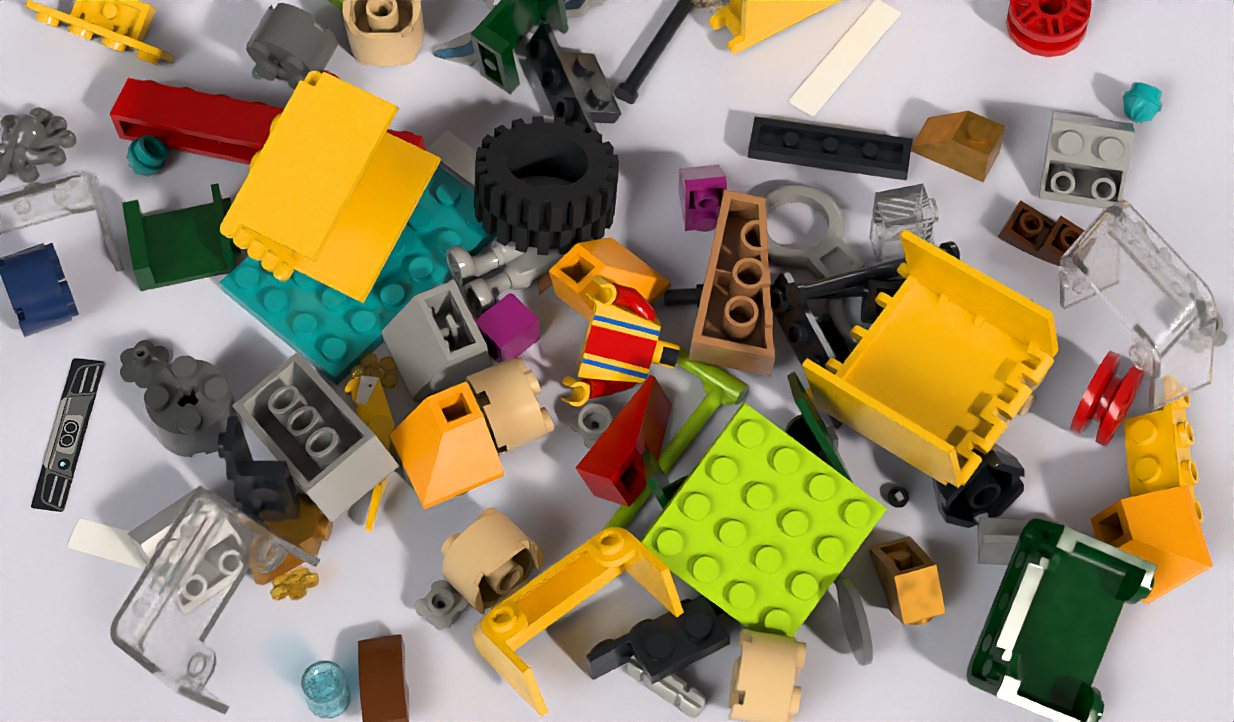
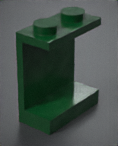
(504, 29)
(179, 243)

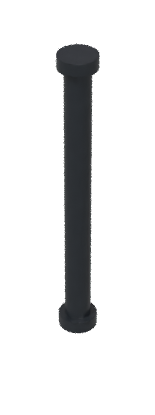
(628, 90)
(799, 293)

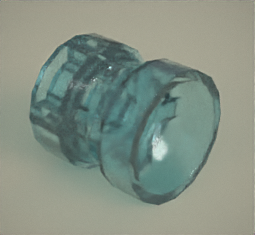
(321, 681)

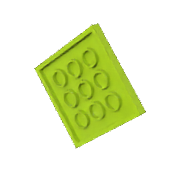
(762, 525)

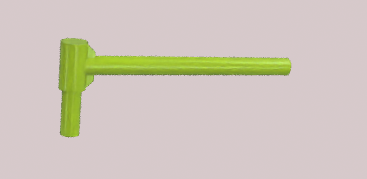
(720, 388)

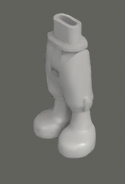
(519, 271)

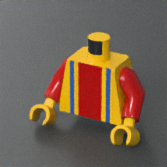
(618, 344)

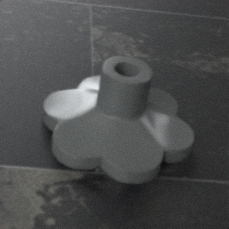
(143, 362)

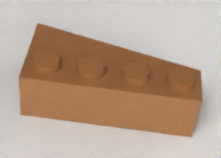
(735, 302)

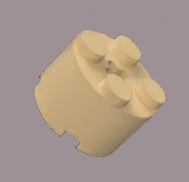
(384, 30)
(510, 404)
(490, 560)
(765, 678)

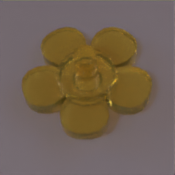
(382, 369)
(293, 584)

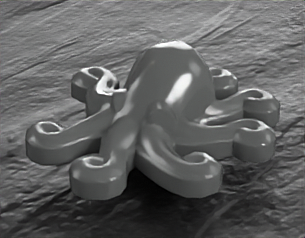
(30, 143)

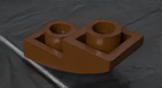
(1038, 234)
(382, 679)

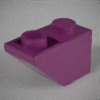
(701, 196)

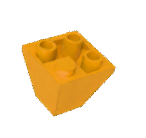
(604, 257)
(446, 446)
(1160, 530)

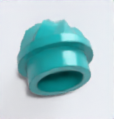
(1142, 102)
(146, 155)

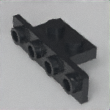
(572, 82)
(807, 334)
(260, 486)
(664, 643)

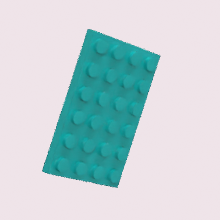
(338, 330)

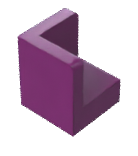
(508, 328)

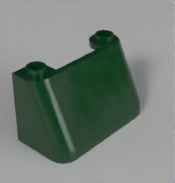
(1056, 621)

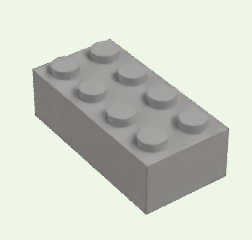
(317, 434)

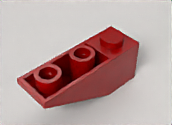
(615, 462)

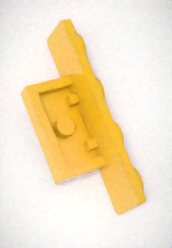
(117, 21)
(1161, 451)

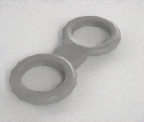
(825, 259)

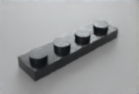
(830, 148)

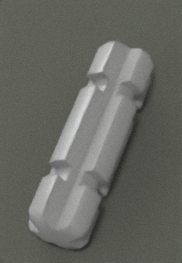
(671, 689)

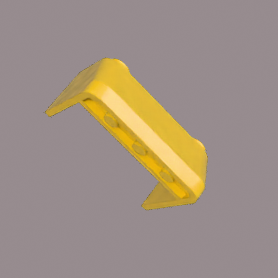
(557, 593)

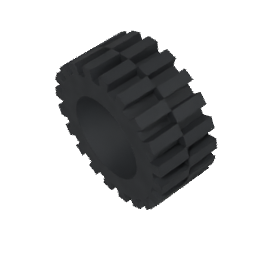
(545, 215)

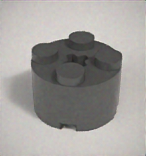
(290, 45)
(189, 406)

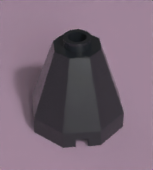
(989, 489)

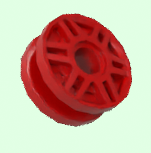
(1048, 33)
(1107, 399)

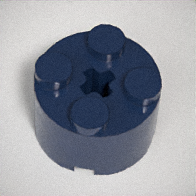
(34, 288)

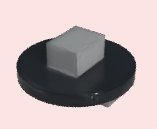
(898, 497)

